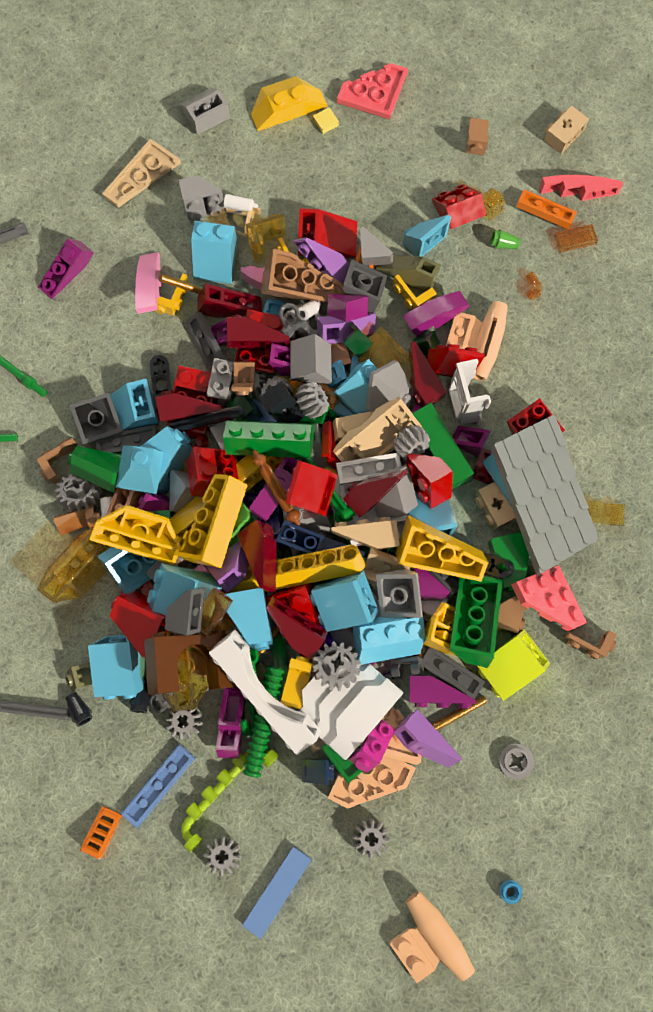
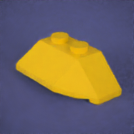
(285, 102)
(138, 533)
(439, 629)

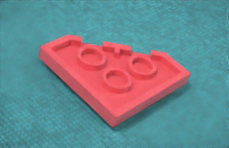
(375, 91)
(551, 598)

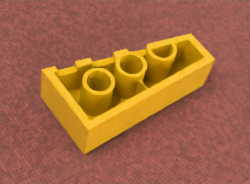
(214, 522)
(438, 552)

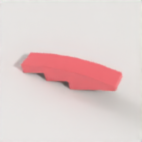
(586, 186)

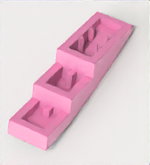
(147, 283)

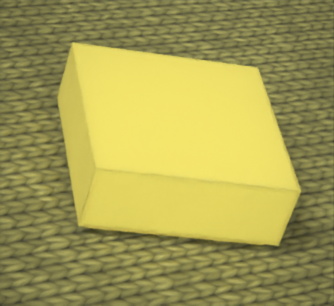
(325, 120)

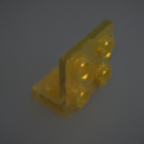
(264, 230)
(384, 350)

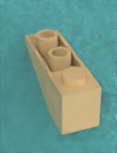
(373, 535)

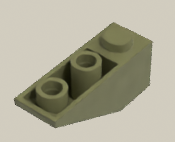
(413, 271)

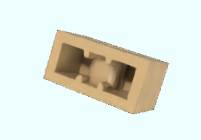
(565, 129)
(494, 516)

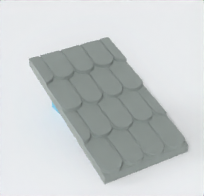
(543, 492)

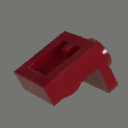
(480, 471)

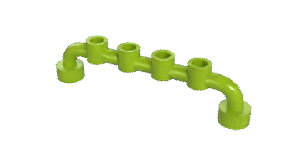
(211, 794)

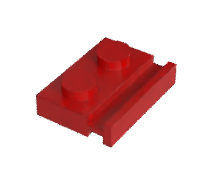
(329, 444)

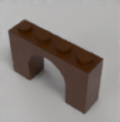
(163, 655)

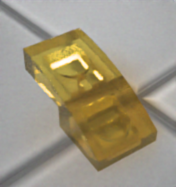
(606, 513)

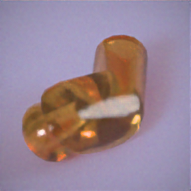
(536, 286)
(329, 392)

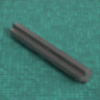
(34, 710)

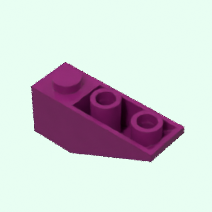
(65, 267)
(265, 501)
(431, 690)

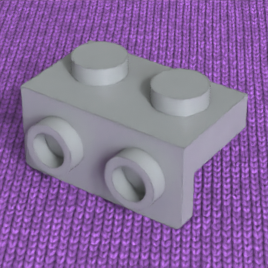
(220, 380)

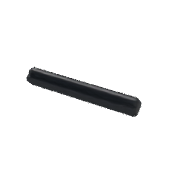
(207, 418)

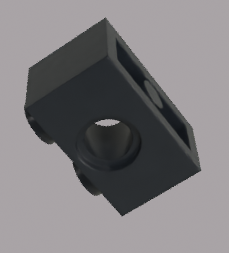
(282, 404)

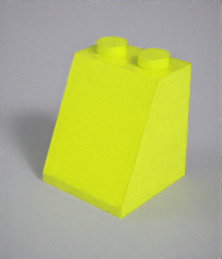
(514, 665)

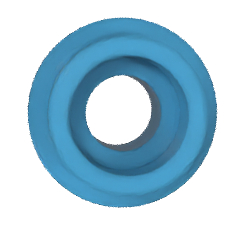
(517, 891)

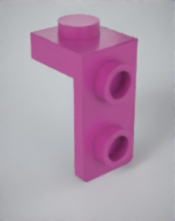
(374, 747)

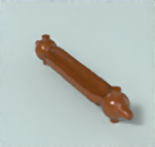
(275, 486)

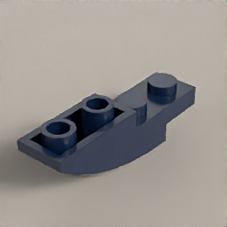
(305, 539)

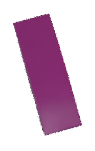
(436, 312)
(230, 732)

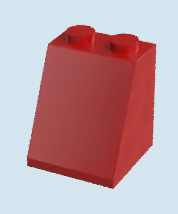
(136, 619)

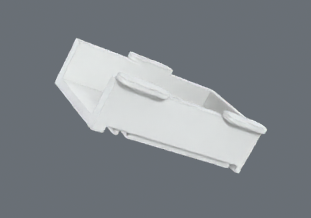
(466, 409)

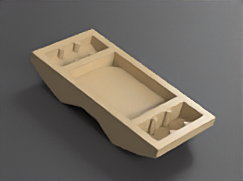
(377, 433)

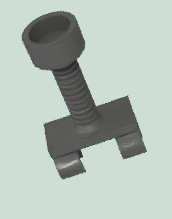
(416, 666)

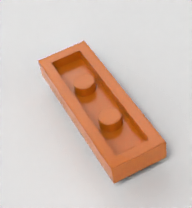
(546, 209)

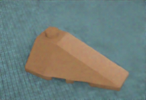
(294, 279)

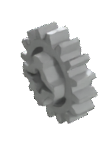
(77, 492)
(345, 668)

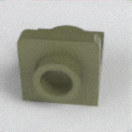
(79, 676)

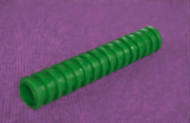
(261, 730)

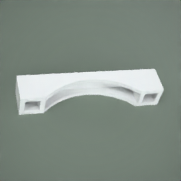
(293, 726)

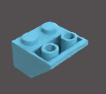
(135, 405)

